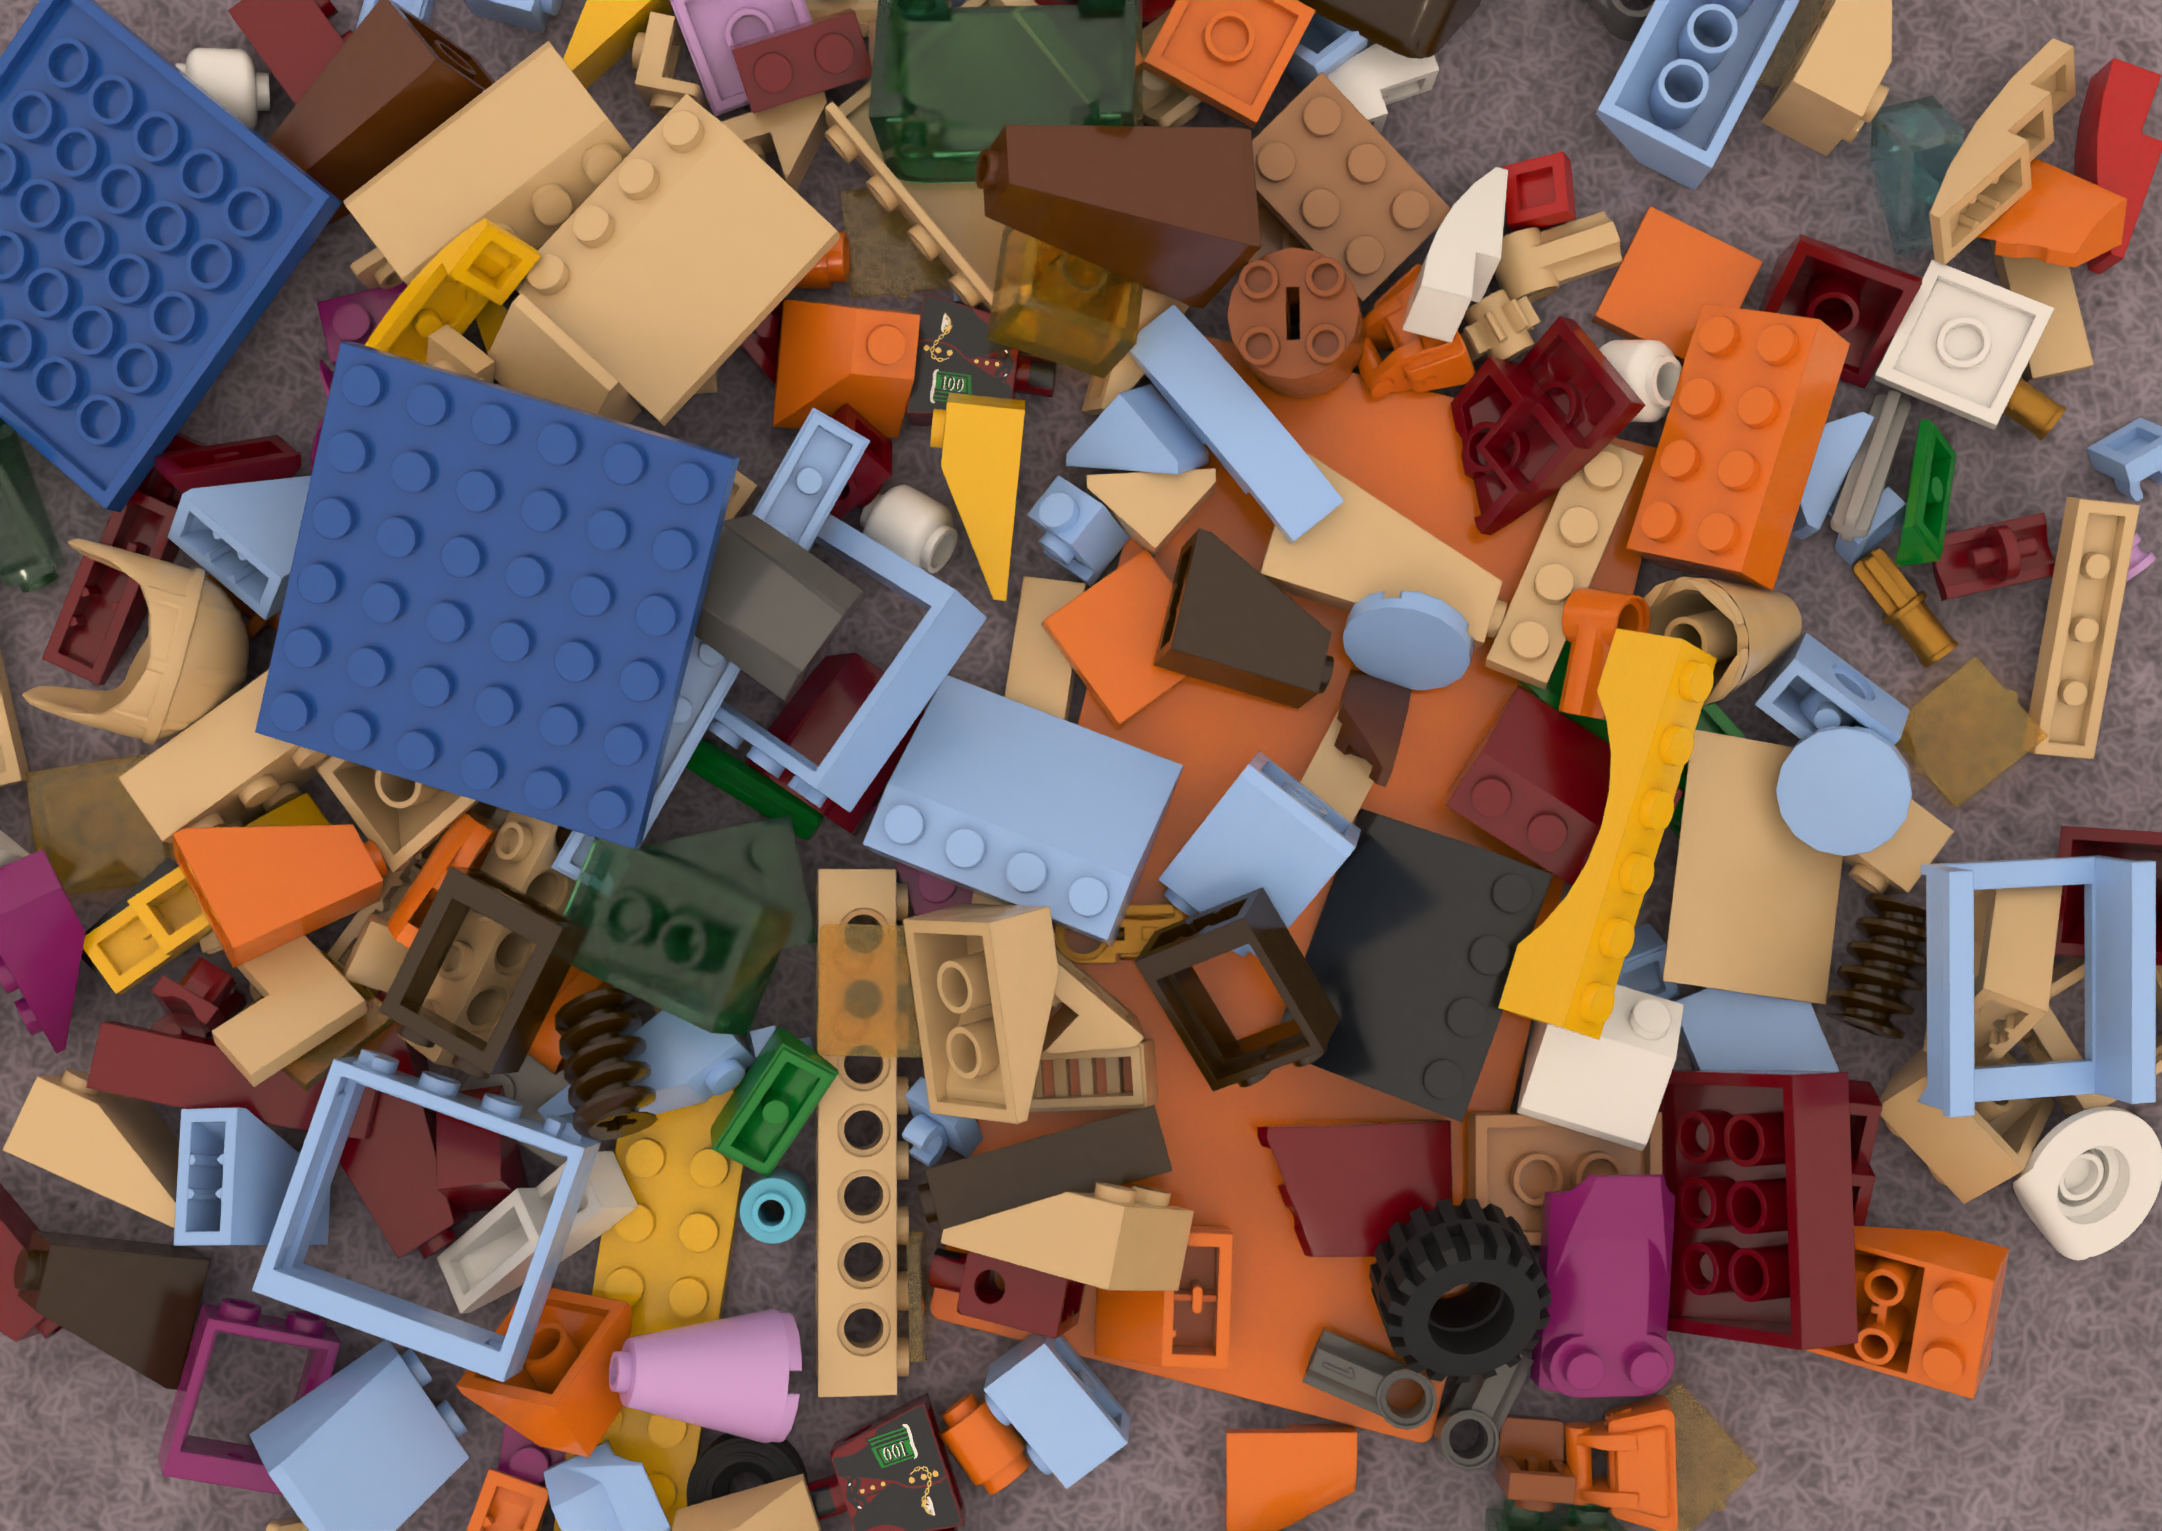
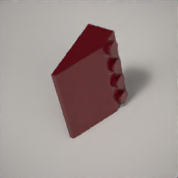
(1761, 1206)

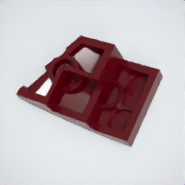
(1538, 421)
(1358, 1179)

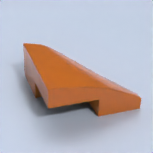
(2059, 219)
(461, 845)
(1286, 1473)

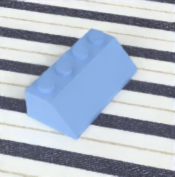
(1691, 80)

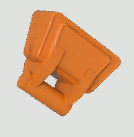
(1417, 360)
(1638, 1463)

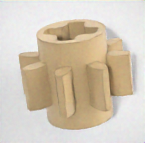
(1499, 327)

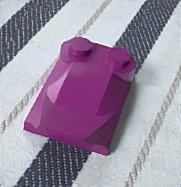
(1609, 1287)

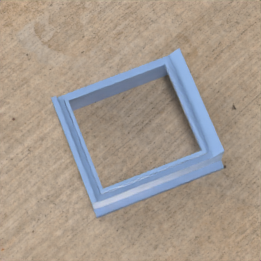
(2117, 983)

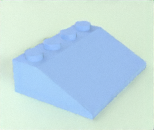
(1024, 808)

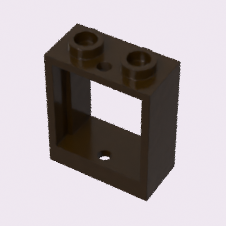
(556, 948)
(1221, 1058)

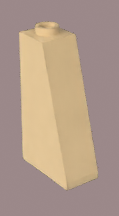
(1375, 549)

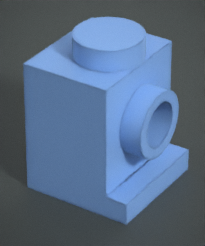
(1077, 530)

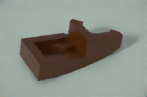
(1372, 722)

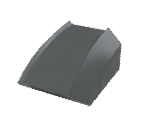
(772, 604)

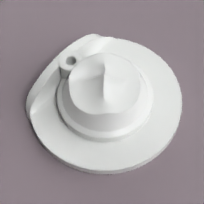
(2092, 1180)

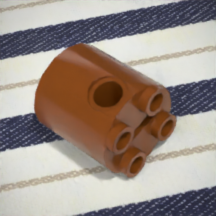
(1292, 289)

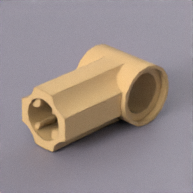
(1540, 262)

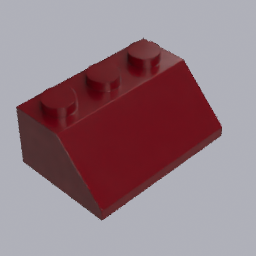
(1538, 784)

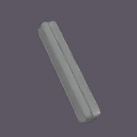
(1871, 467)

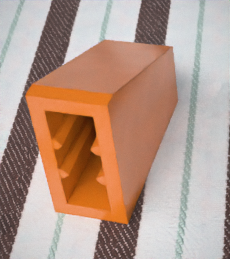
(277, 881)

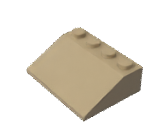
(677, 258)

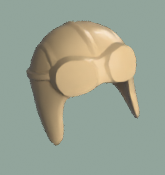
(183, 669)

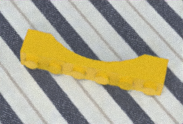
(1573, 960)

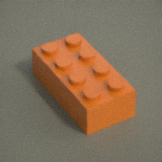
(1738, 444)

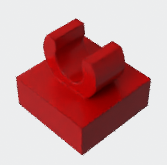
(1540, 192)

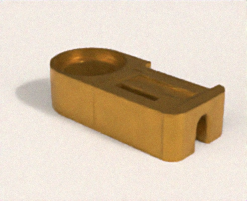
(1133, 935)

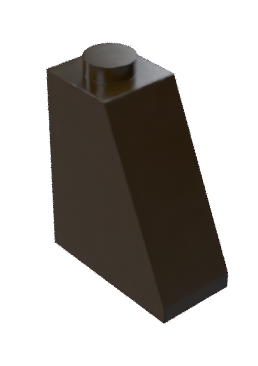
(1240, 628)
(118, 1296)

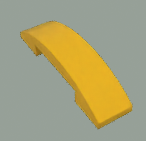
(454, 288)

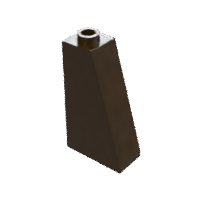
(1067, 1161)

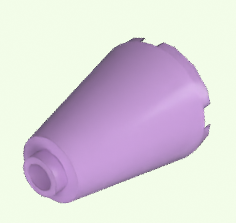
(715, 1374)

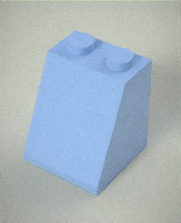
(1258, 836)
(363, 1445)

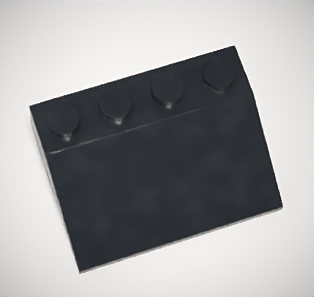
(1419, 959)

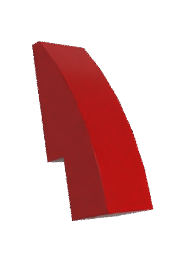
(2111, 144)

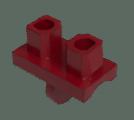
(1994, 557)
(198, 1002)

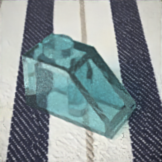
(1909, 161)

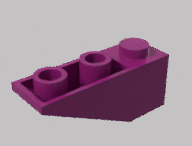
(39, 946)

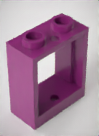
(224, 1461)

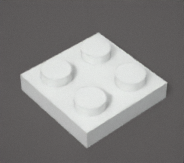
(1963, 344)

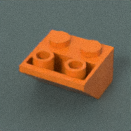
(1174, 1326)

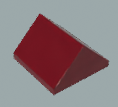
(1847, 293)

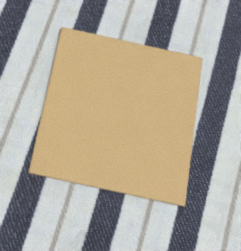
(1747, 893)

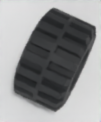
(1471, 1330)

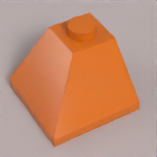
(841, 357)
(564, 1386)

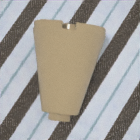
(1728, 620)

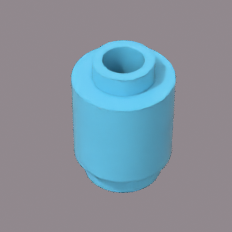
(790, 1192)

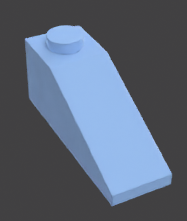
(684, 1064)

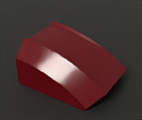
(819, 717)

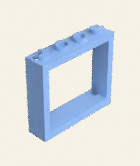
(896, 697)
(384, 1315)

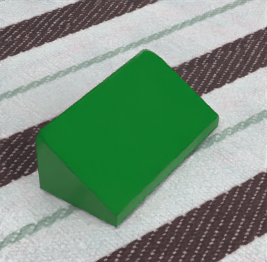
(1926, 498)
(772, 1103)

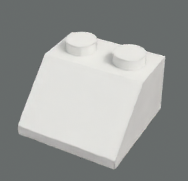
(1605, 1084)

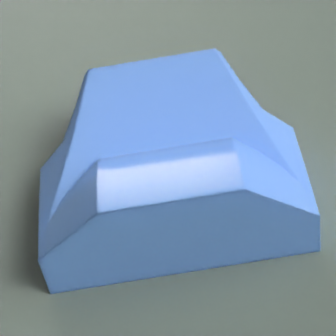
(603, 1494)

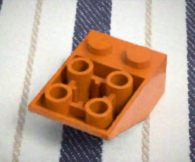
(1925, 1306)

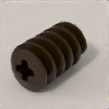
(1882, 967)
(600, 1064)

